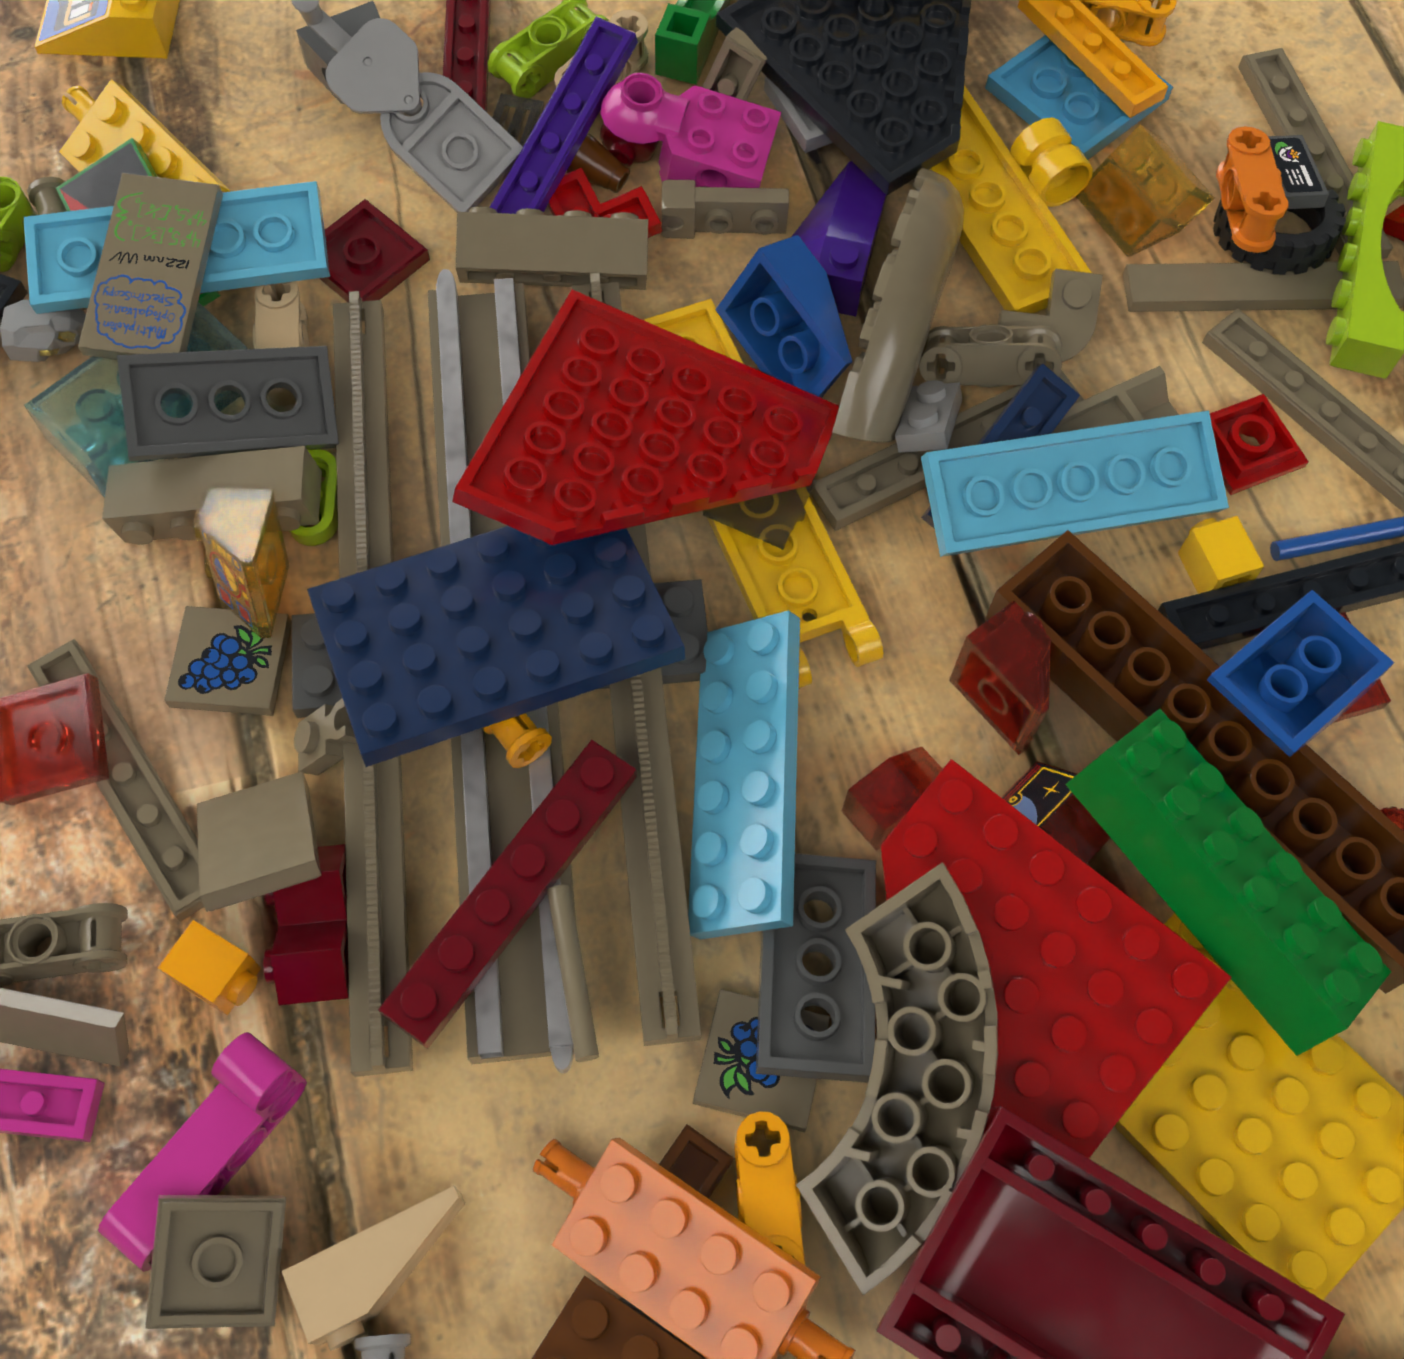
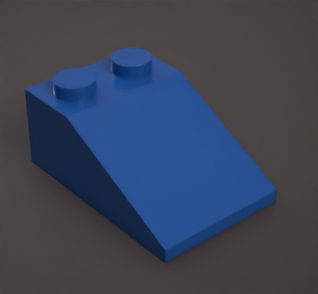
(788, 317)
(1301, 673)

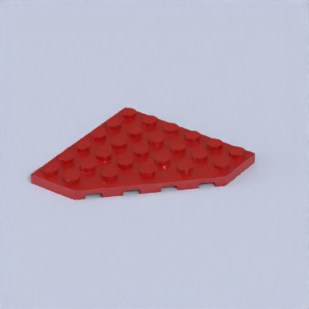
(635, 430)
(1079, 971)

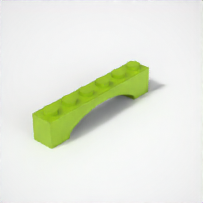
(1368, 322)

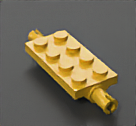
(116, 119)

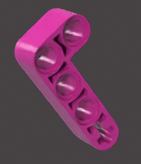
(211, 1145)

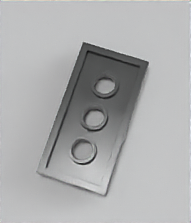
(205, 374)
(787, 988)

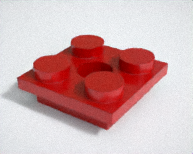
(1250, 465)

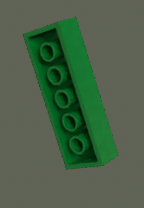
(1231, 883)

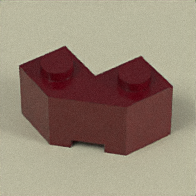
(312, 935)

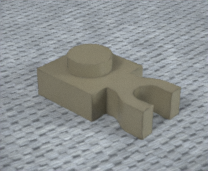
(321, 738)

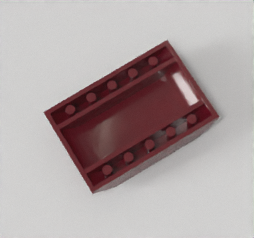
(1079, 1264)

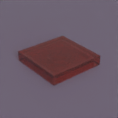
(51, 739)

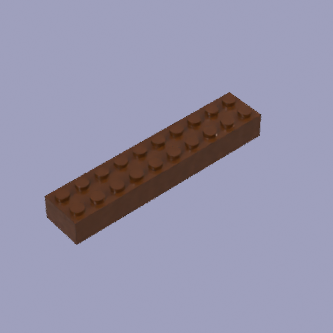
(1129, 661)

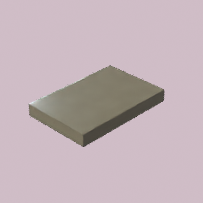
(256, 841)

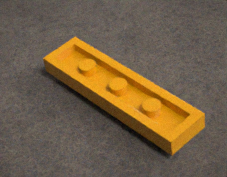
(1097, 53)

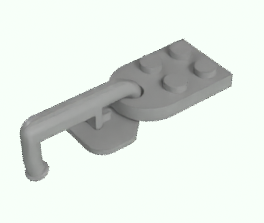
(445, 141)

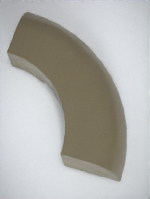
(906, 305)
(925, 1084)

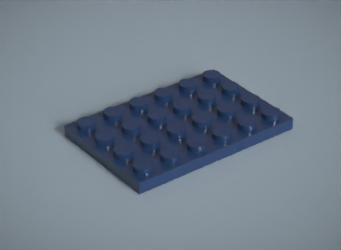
(487, 634)

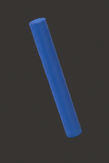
(1337, 539)

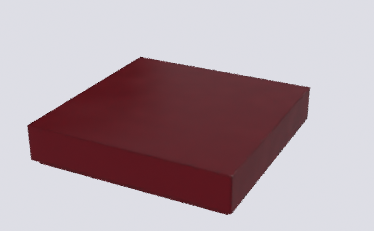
(370, 254)

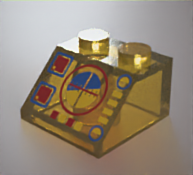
(244, 553)

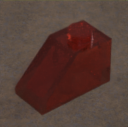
(888, 793)

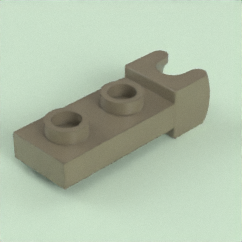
(721, 209)

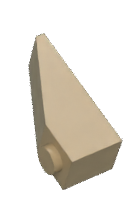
(361, 1274)

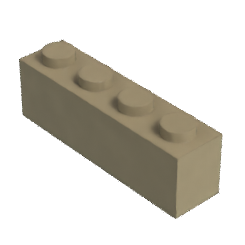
(551, 248)
(163, 495)

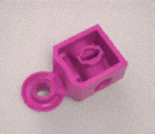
(701, 131)

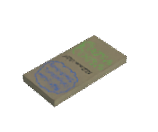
(151, 267)

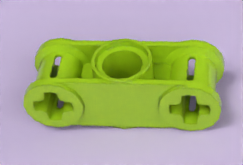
(542, 47)

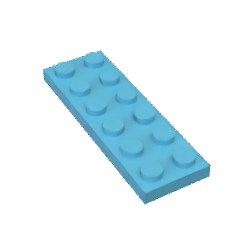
(257, 241)
(1073, 482)
(746, 779)

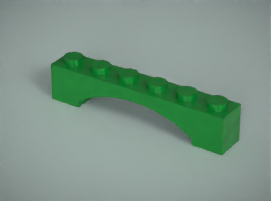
(686, 38)

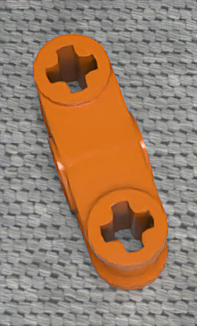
(1251, 189)

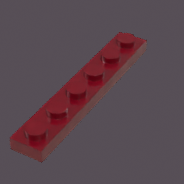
(507, 894)

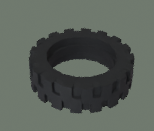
(1291, 251)

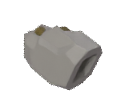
(38, 336)

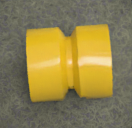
(1051, 161)

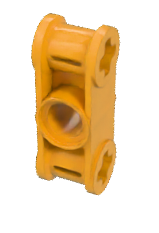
(1130, 18)
(767, 1185)

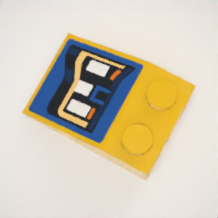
(107, 28)

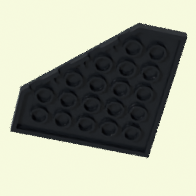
(867, 74)

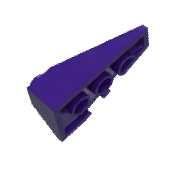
(844, 232)

